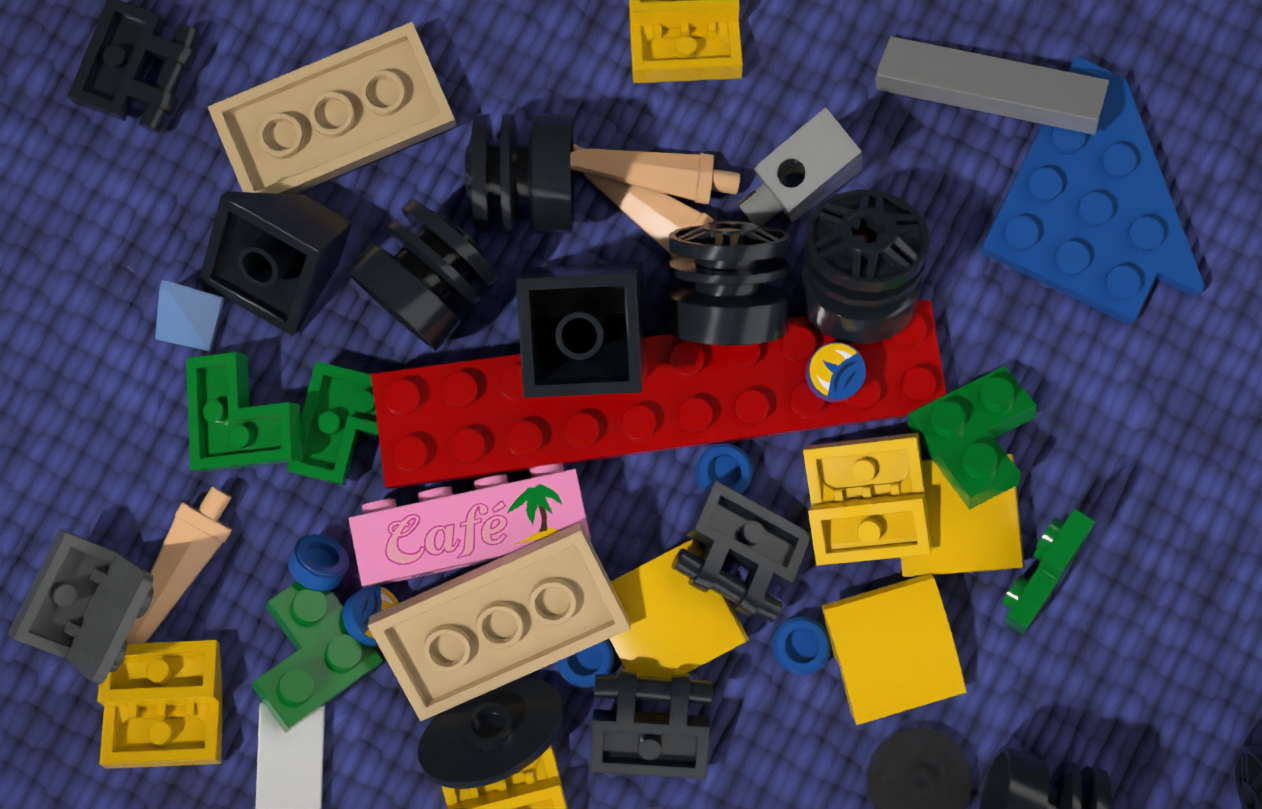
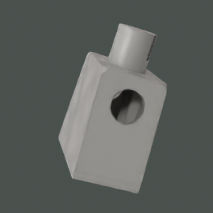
(816, 151)

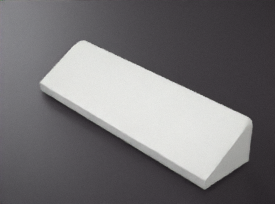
(290, 762)

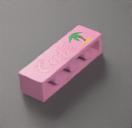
(466, 527)

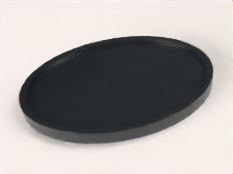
(491, 734)

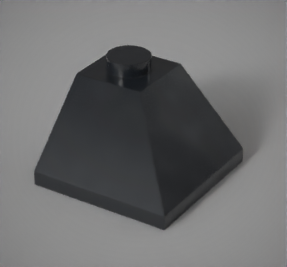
(273, 254)

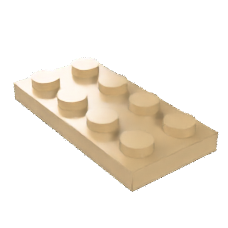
(333, 114)
(499, 622)

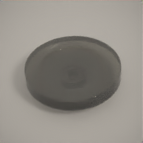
(918, 772)

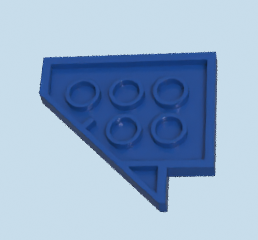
(1095, 212)

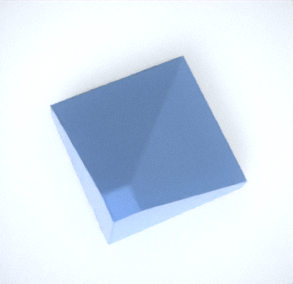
(187, 316)

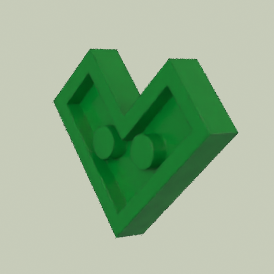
(333, 415)
(224, 426)
(962, 432)
(1056, 552)
(325, 659)

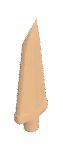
(670, 173)
(649, 209)
(185, 552)

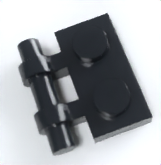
(118, 60)
(749, 536)
(648, 741)

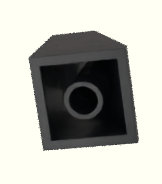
(582, 329)

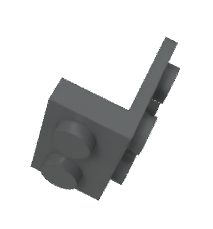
(83, 605)

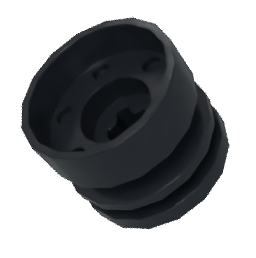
(521, 173)
(863, 266)
(424, 273)
(729, 291)
(1022, 782)

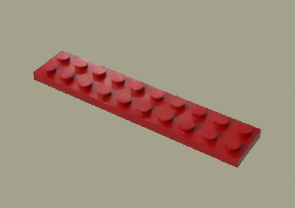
(476, 423)

